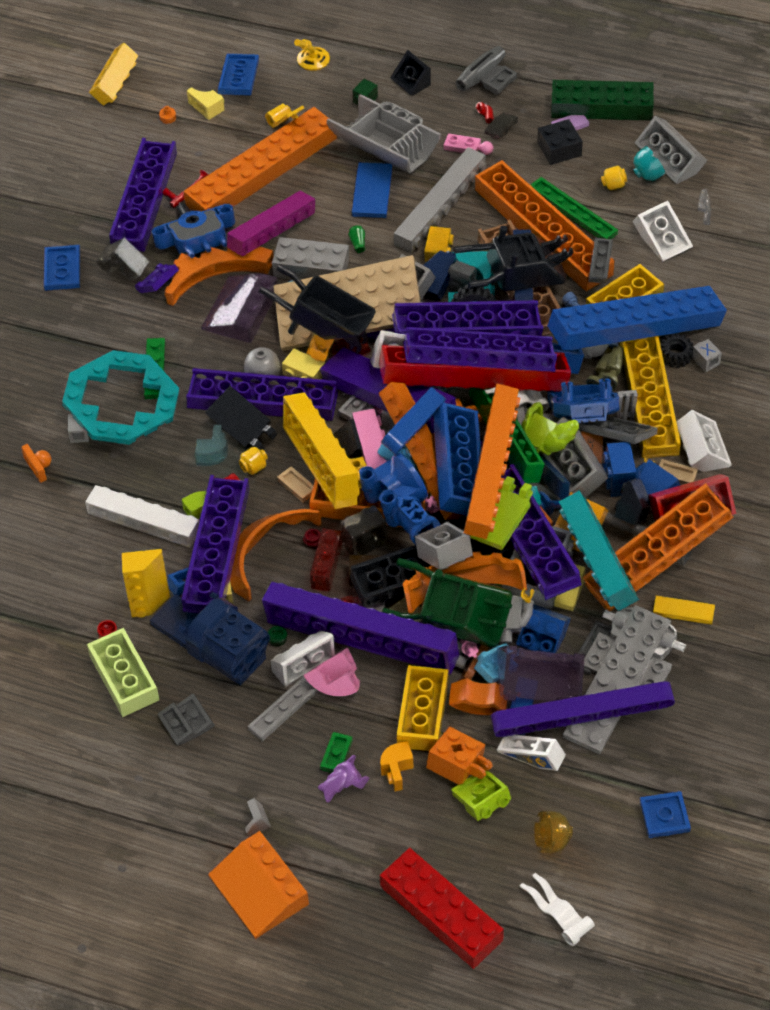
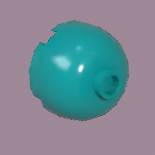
(647, 165)

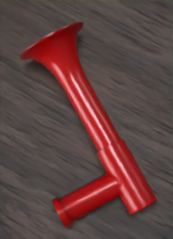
(180, 198)

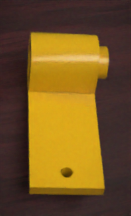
(281, 114)

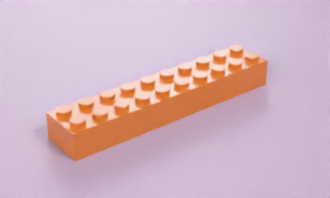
(261, 163)
(532, 212)

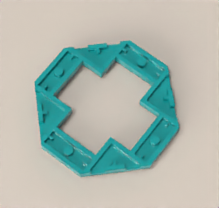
(143, 422)

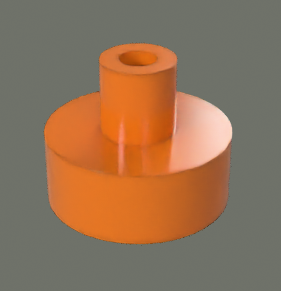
(167, 115)

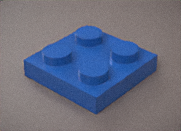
(665, 814)

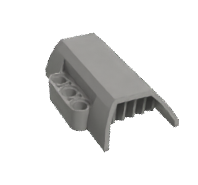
(389, 134)

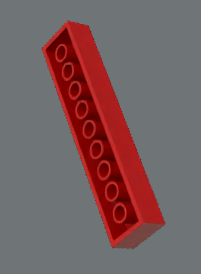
(397, 370)

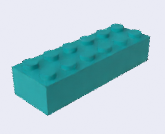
(597, 551)

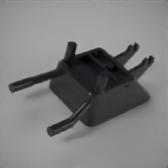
(521, 261)
(325, 310)

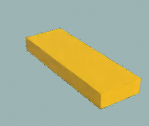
(684, 610)

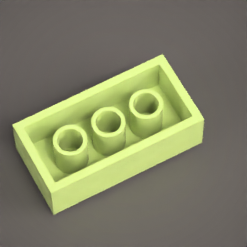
(123, 672)

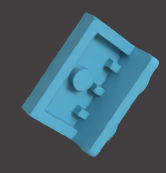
(487, 664)

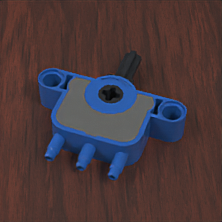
(195, 230)

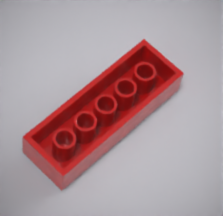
(441, 908)

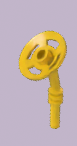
(312, 55)

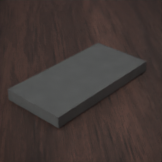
(619, 429)

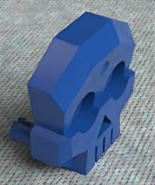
(584, 401)

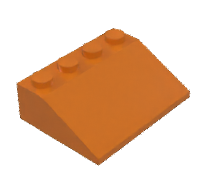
(259, 885)

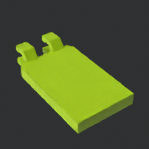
(510, 513)

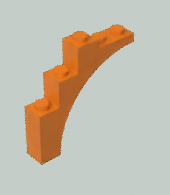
(214, 263)

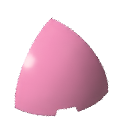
(335, 675)

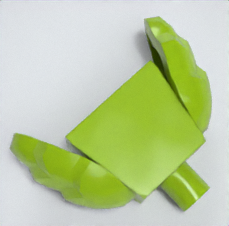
(546, 434)

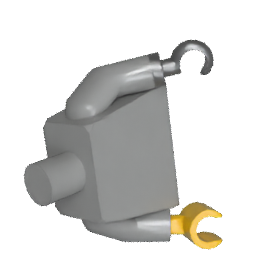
(518, 616)

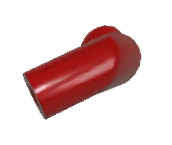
(486, 111)

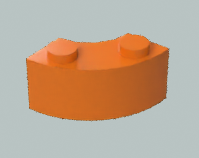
(476, 697)

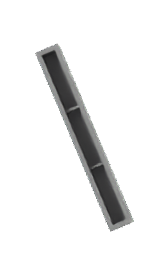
(439, 200)

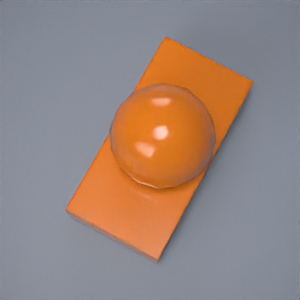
(37, 461)

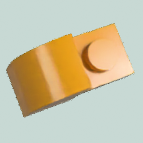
(319, 348)
(394, 760)

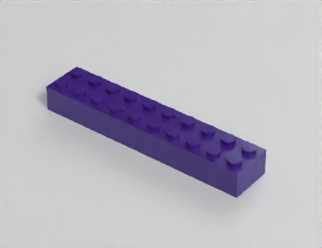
(361, 627)

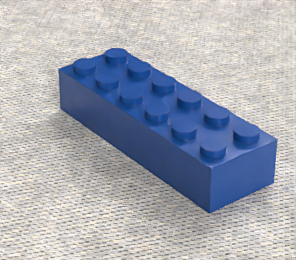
(456, 455)

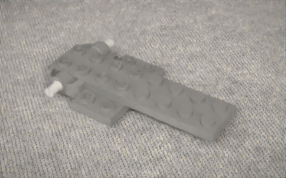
(625, 659)

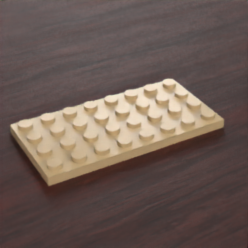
(375, 284)

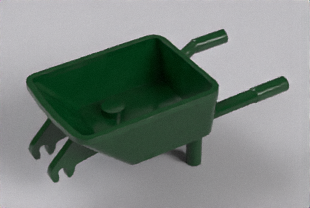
(462, 605)

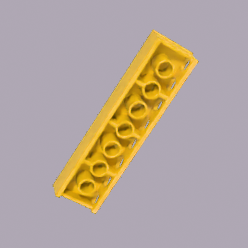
(654, 405)

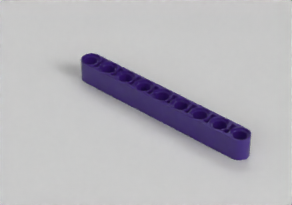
(582, 709)

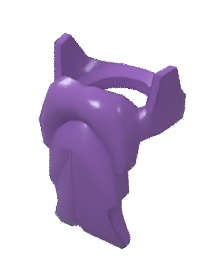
(343, 776)

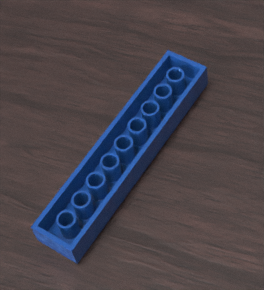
(636, 318)

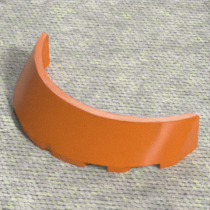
(251, 536)
(481, 568)

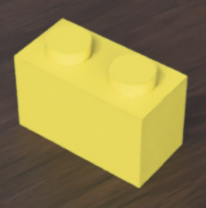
(302, 366)

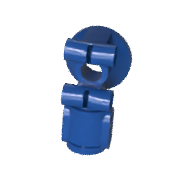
(400, 494)

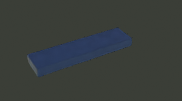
(555, 479)

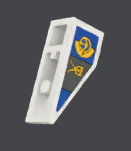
(535, 751)

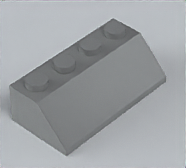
(671, 149)

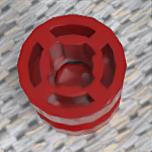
(106, 627)

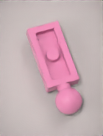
(460, 143)

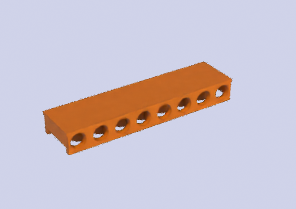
(667, 540)

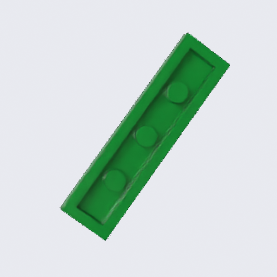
(156, 349)

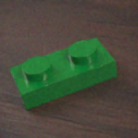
(336, 751)

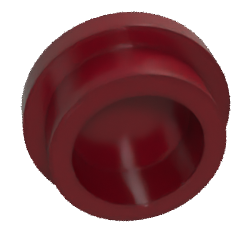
(312, 537)

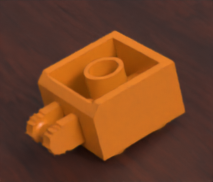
(457, 757)

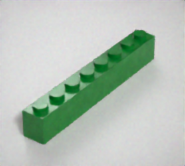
(522, 451)

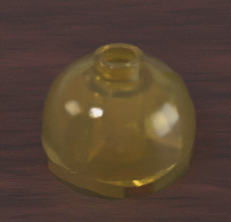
(552, 831)

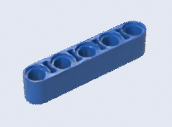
(413, 420)

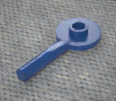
(547, 504)

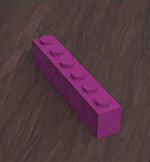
(271, 223)

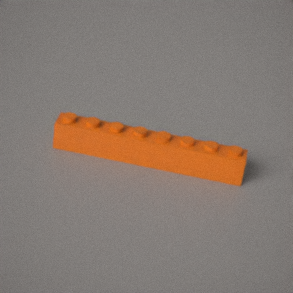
(422, 445)

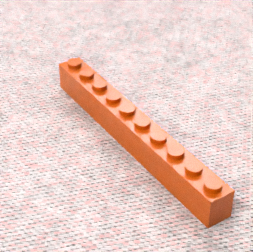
(491, 462)

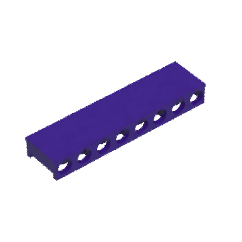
(143, 193)
(480, 316)
(479, 349)
(359, 378)
(263, 396)
(215, 542)
(542, 549)

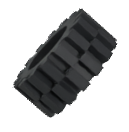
(679, 343)

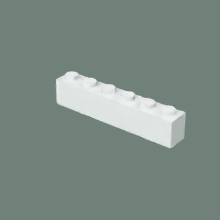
(142, 516)

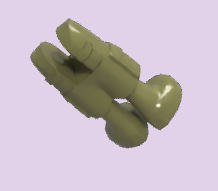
(608, 367)

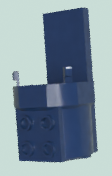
(215, 636)

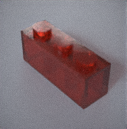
(326, 559)

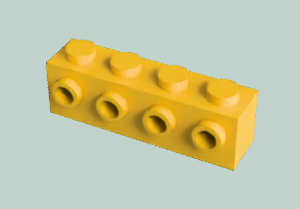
(113, 74)

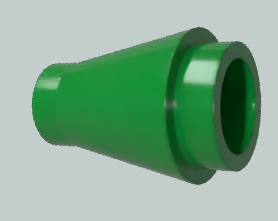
(357, 237)

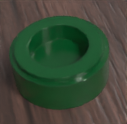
(278, 636)

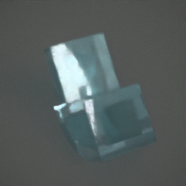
(213, 450)

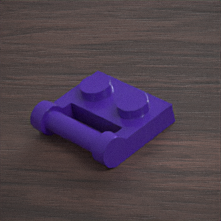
(157, 278)

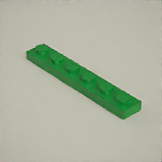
(575, 210)

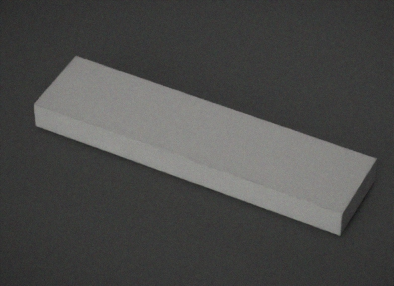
(282, 709)

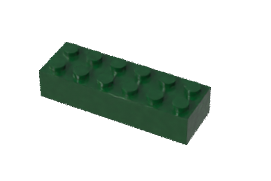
(603, 99)

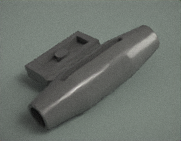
(486, 70)

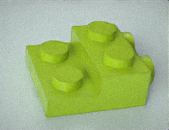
(482, 795)

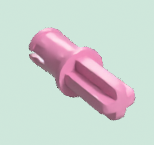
(431, 505)
(469, 648)

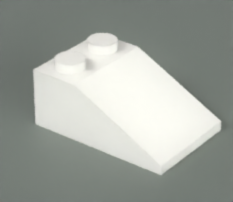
(662, 231)

